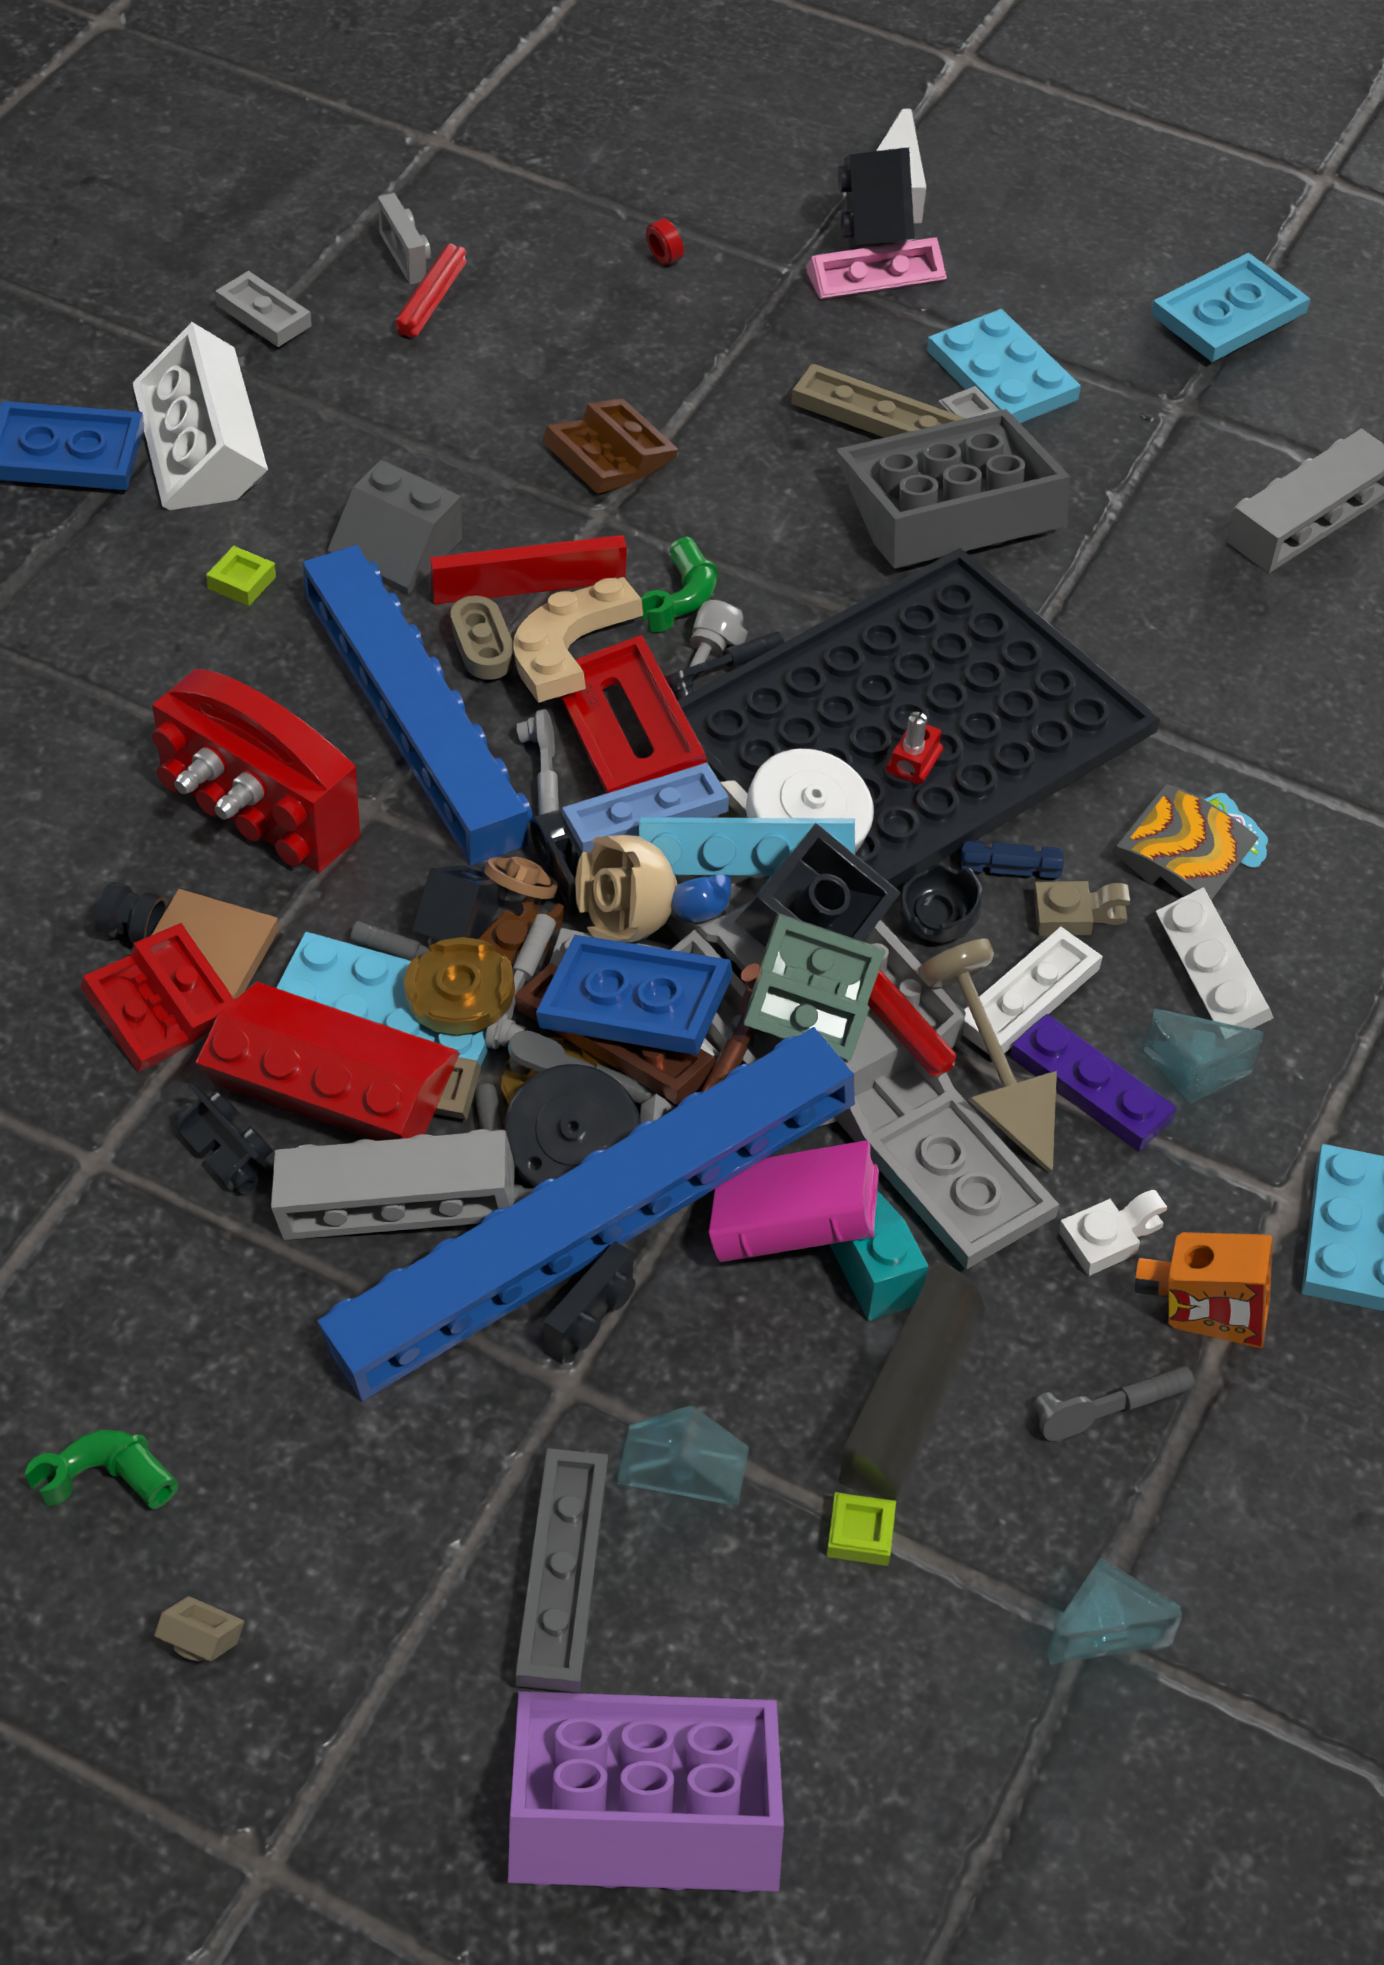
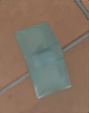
(1200, 1052)
(685, 1457)
(1113, 1617)

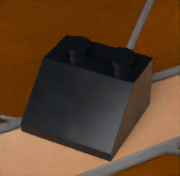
(877, 197)
(823, 887)

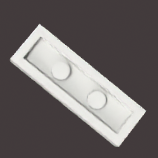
(1214, 961)
(1034, 988)

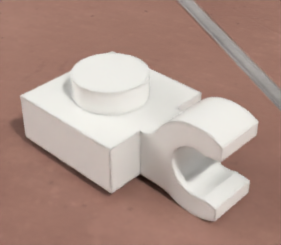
(1109, 1236)

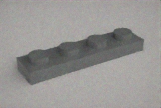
(562, 1571)

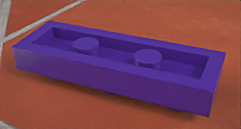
(1094, 1082)

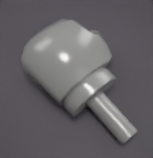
(715, 628)

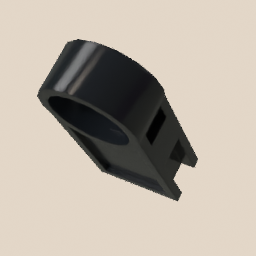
(558, 853)

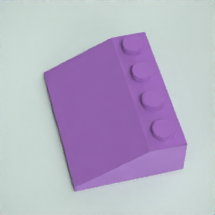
(646, 1792)

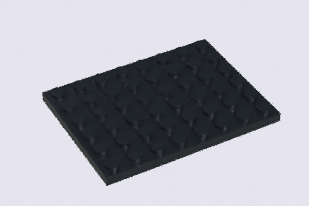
(950, 642)

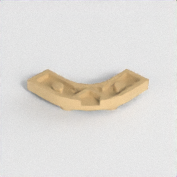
(548, 632)

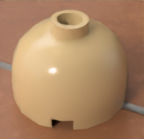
(624, 887)

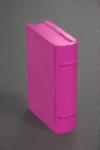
(796, 1202)

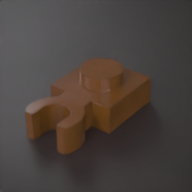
(510, 931)

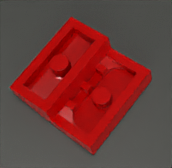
(158, 996)

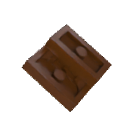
(610, 445)

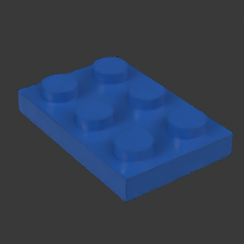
(68, 444)
(635, 994)

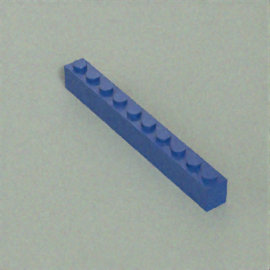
(578, 1216)

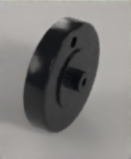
(564, 1118)

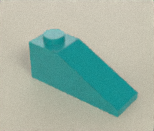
(886, 1268)

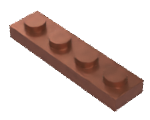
(662, 1070)

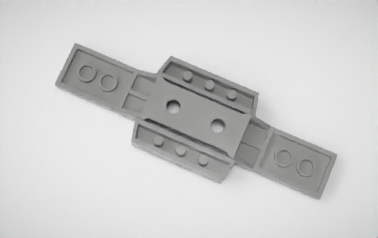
(917, 1124)

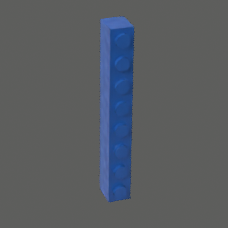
(416, 705)

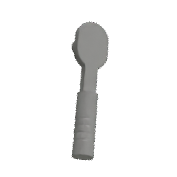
(541, 730)
(501, 1032)

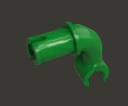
(698, 584)
(118, 1452)

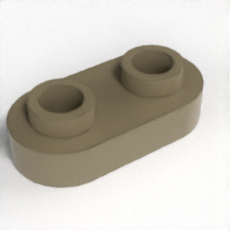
(482, 637)

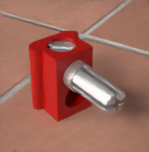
(916, 750)

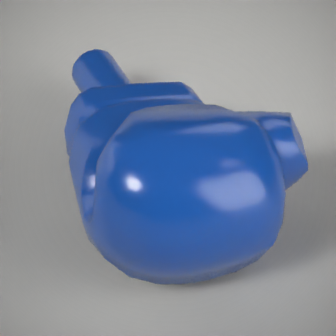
(701, 898)

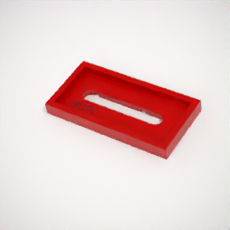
(655, 706)

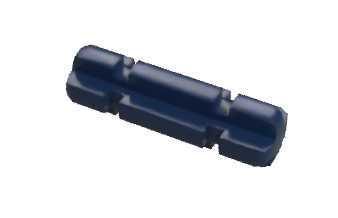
(1012, 859)

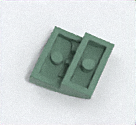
(814, 981)

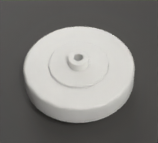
(810, 786)

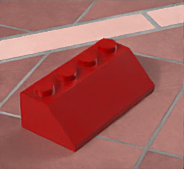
(327, 1064)

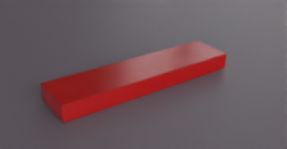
(527, 569)

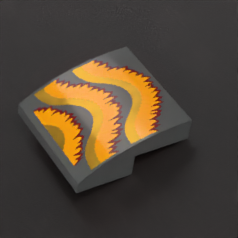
(1185, 842)

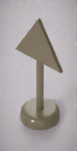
(1019, 1109)

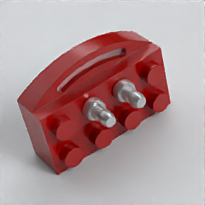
(257, 767)

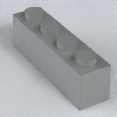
(1309, 502)
(391, 1184)

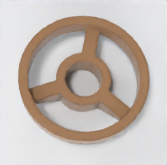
(521, 877)

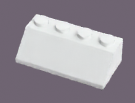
(199, 422)

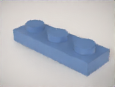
(680, 794)

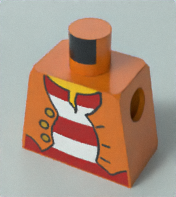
(1214, 1285)

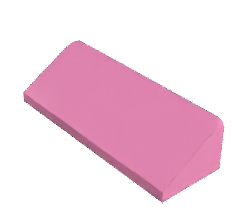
(876, 268)

